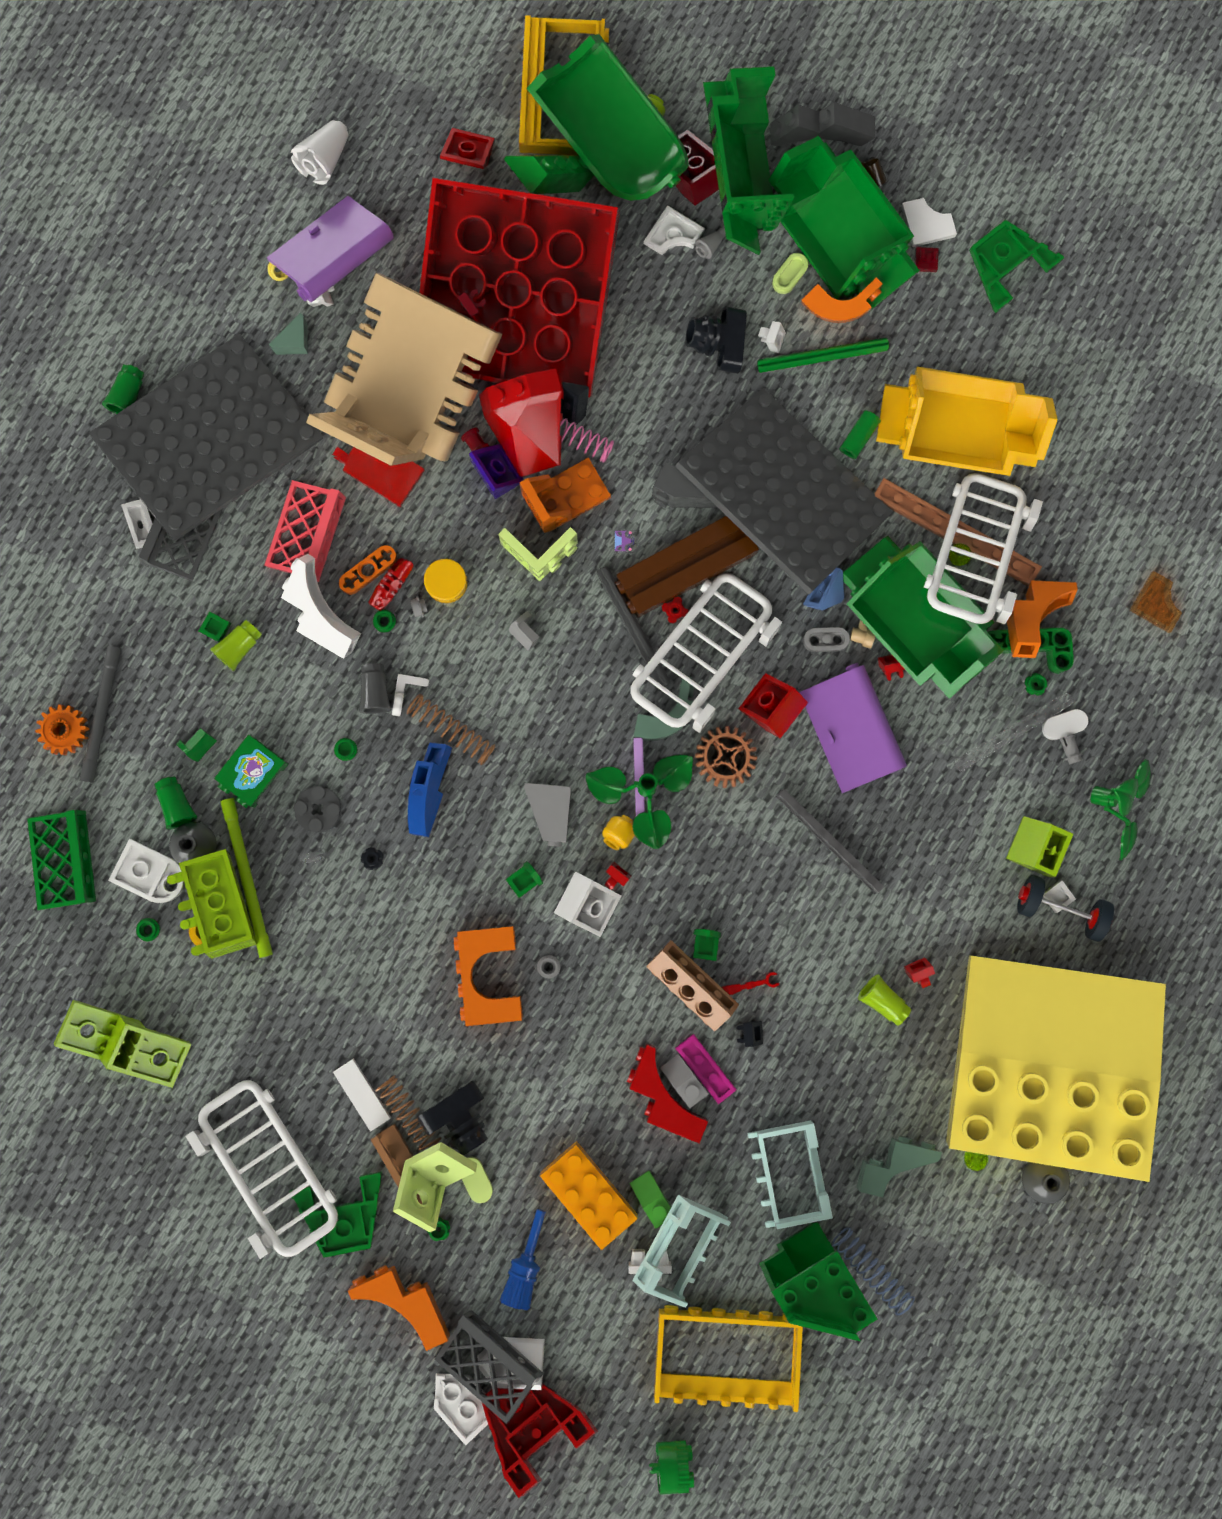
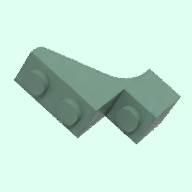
(901, 1157)

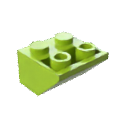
(1039, 846)

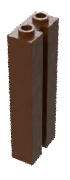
(684, 565)

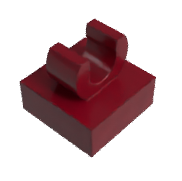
(926, 259)
(469, 304)

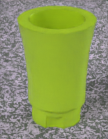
(236, 644)
(884, 1000)

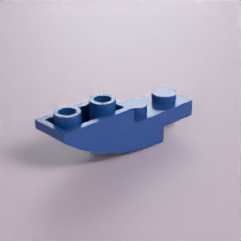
(424, 786)

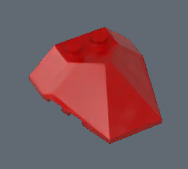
(527, 419)

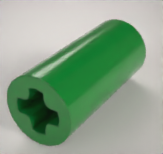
(860, 434)

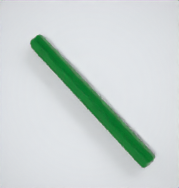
(823, 355)

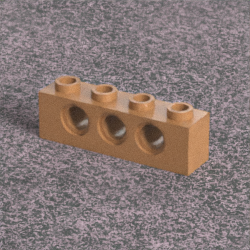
(692, 985)

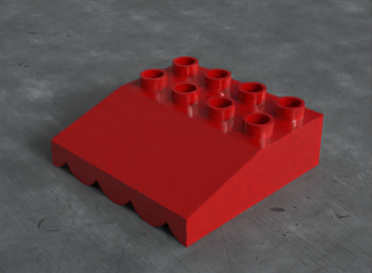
(536, 266)

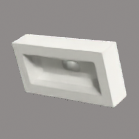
(135, 513)

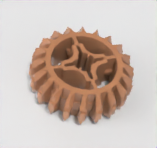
(732, 766)

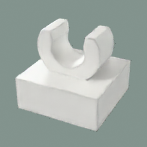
(773, 337)

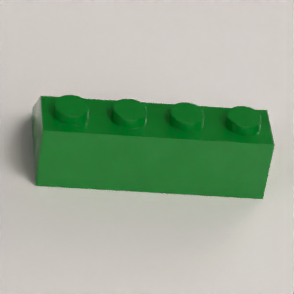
(550, 173)

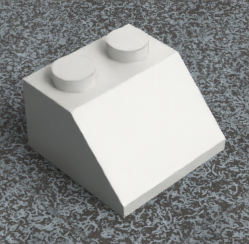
(587, 904)

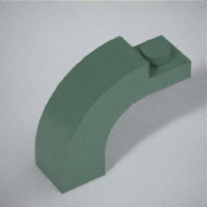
(653, 729)

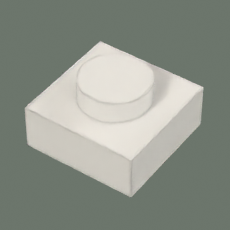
(1060, 894)

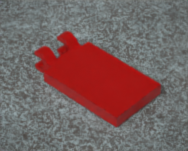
(388, 481)

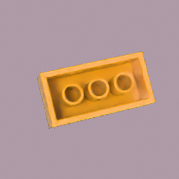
(588, 1195)

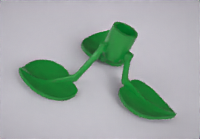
(1124, 797)
(649, 827)

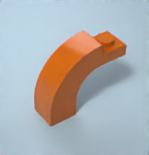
(841, 311)

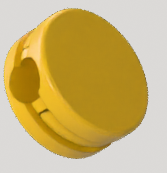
(445, 580)

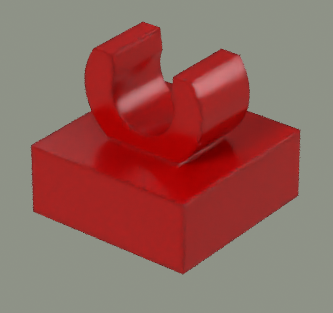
(889, 665)
(618, 875)
(920, 971)

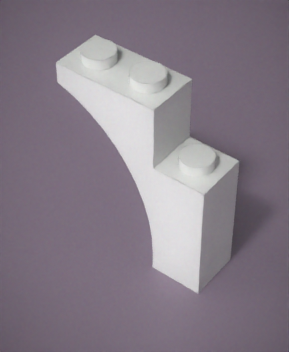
(317, 619)

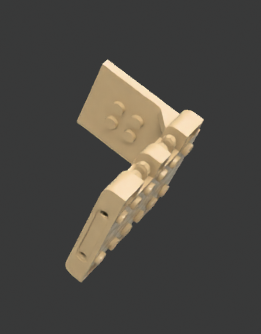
(405, 376)

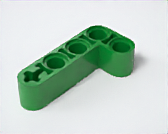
(1047, 645)

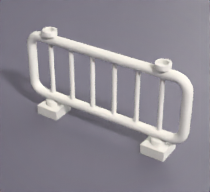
(995, 603)
(694, 711)
(200, 1144)

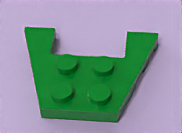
(1004, 251)
(355, 1220)

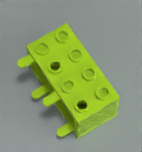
(215, 904)

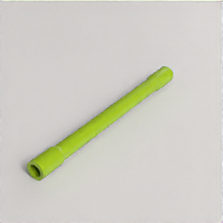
(231, 818)

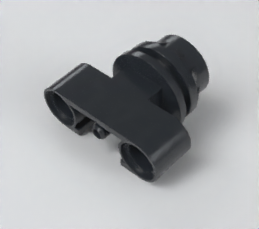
(721, 335)
(454, 1113)

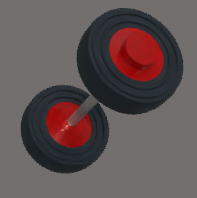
(1098, 920)

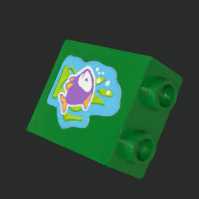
(250, 771)

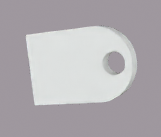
(146, 873)

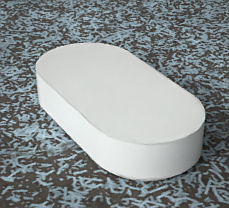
(1065, 724)

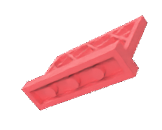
(323, 531)

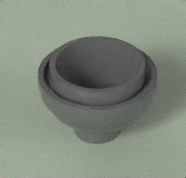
(202, 837)
(1035, 1182)

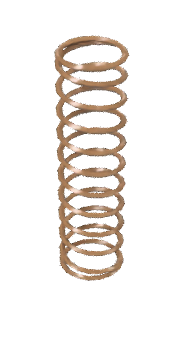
(483, 758)
(394, 1080)

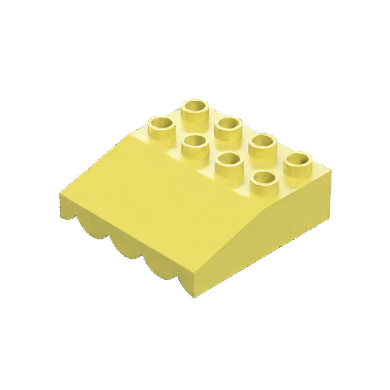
(1058, 1068)

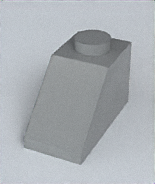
(684, 1080)

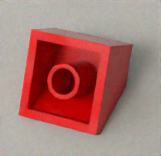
(773, 705)

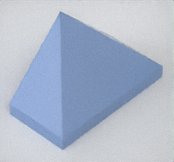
(828, 592)

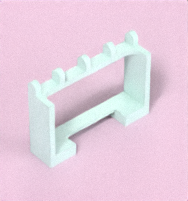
(822, 1197)
(679, 1215)

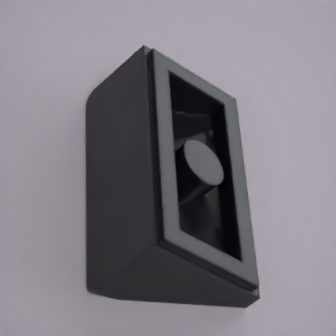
(574, 402)

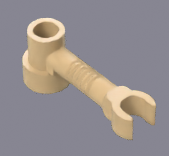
(862, 635)

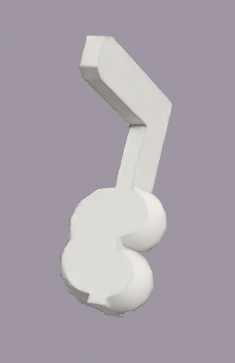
(399, 691)

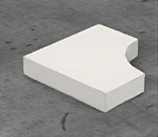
(926, 223)
(673, 230)

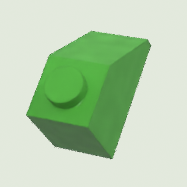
(651, 1198)

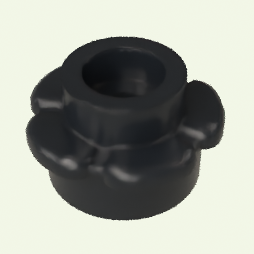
(376, 863)

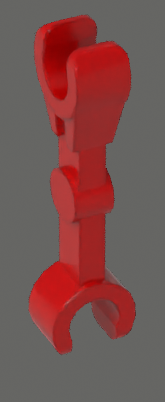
(735, 988)

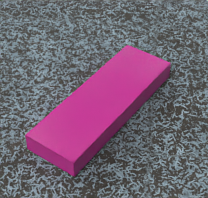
(705, 1069)

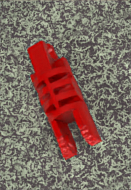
(390, 584)

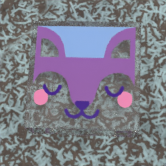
(624, 541)

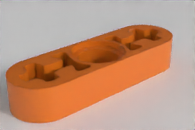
(368, 560)

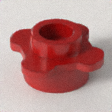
(674, 616)

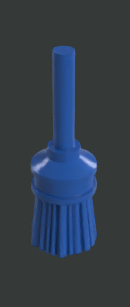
(523, 1271)

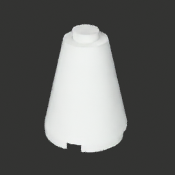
(320, 151)

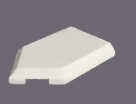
(531, 1348)
(459, 1407)

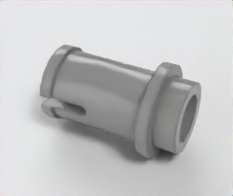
(1071, 749)

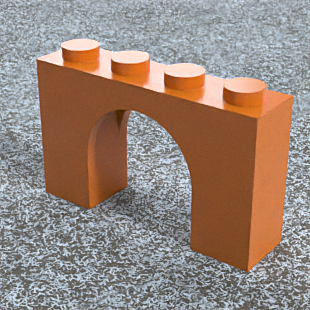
(477, 1007)

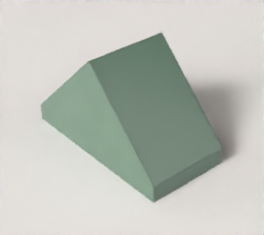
(292, 338)

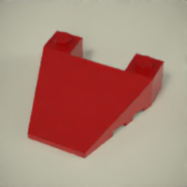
(530, 1428)

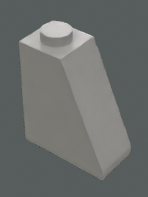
(551, 811)

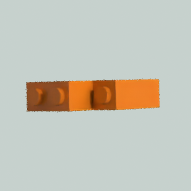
(1027, 614)
(415, 1305)

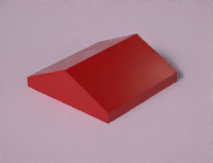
(467, 148)

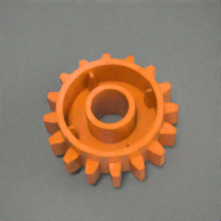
(74, 729)

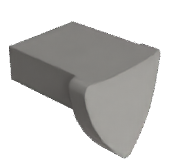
(523, 632)

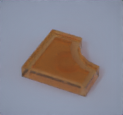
(1155, 603)

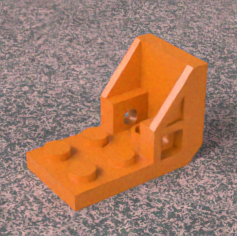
(564, 495)

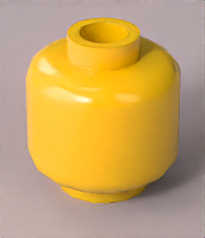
(618, 832)

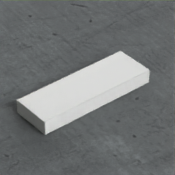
(362, 1095)

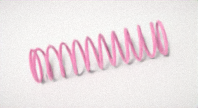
(603, 458)

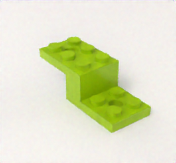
(122, 1044)

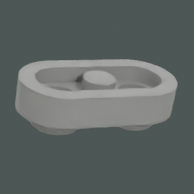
(825, 639)

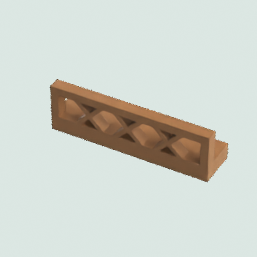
(393, 1152)

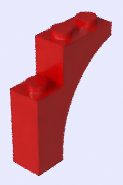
(665, 1110)

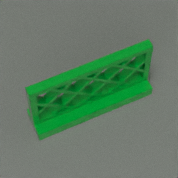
(80, 859)

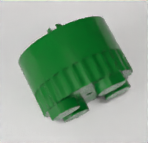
(673, 1467)

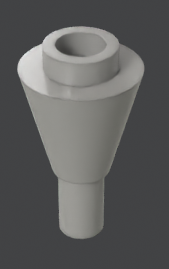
(707, 245)

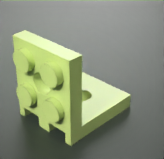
(548, 561)
(428, 1176)

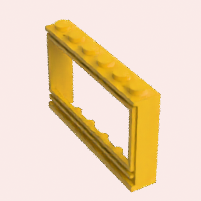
(533, 64)
(725, 1388)

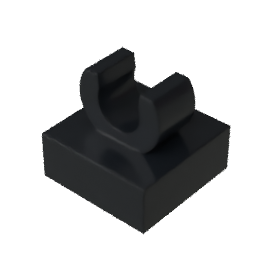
(752, 1033)

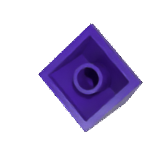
(495, 469)

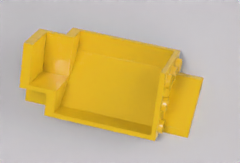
(966, 421)

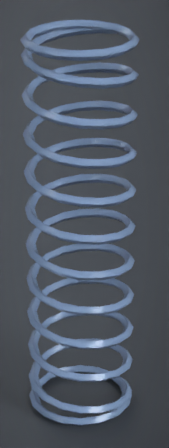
(873, 1263)

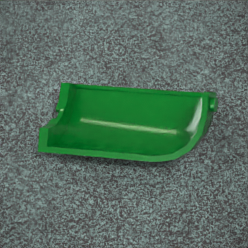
(611, 122)

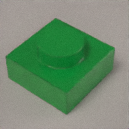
(214, 627)

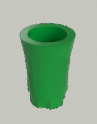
(124, 389)
(174, 803)

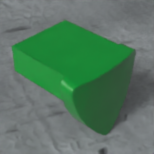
(197, 745)
(524, 879)
(706, 944)

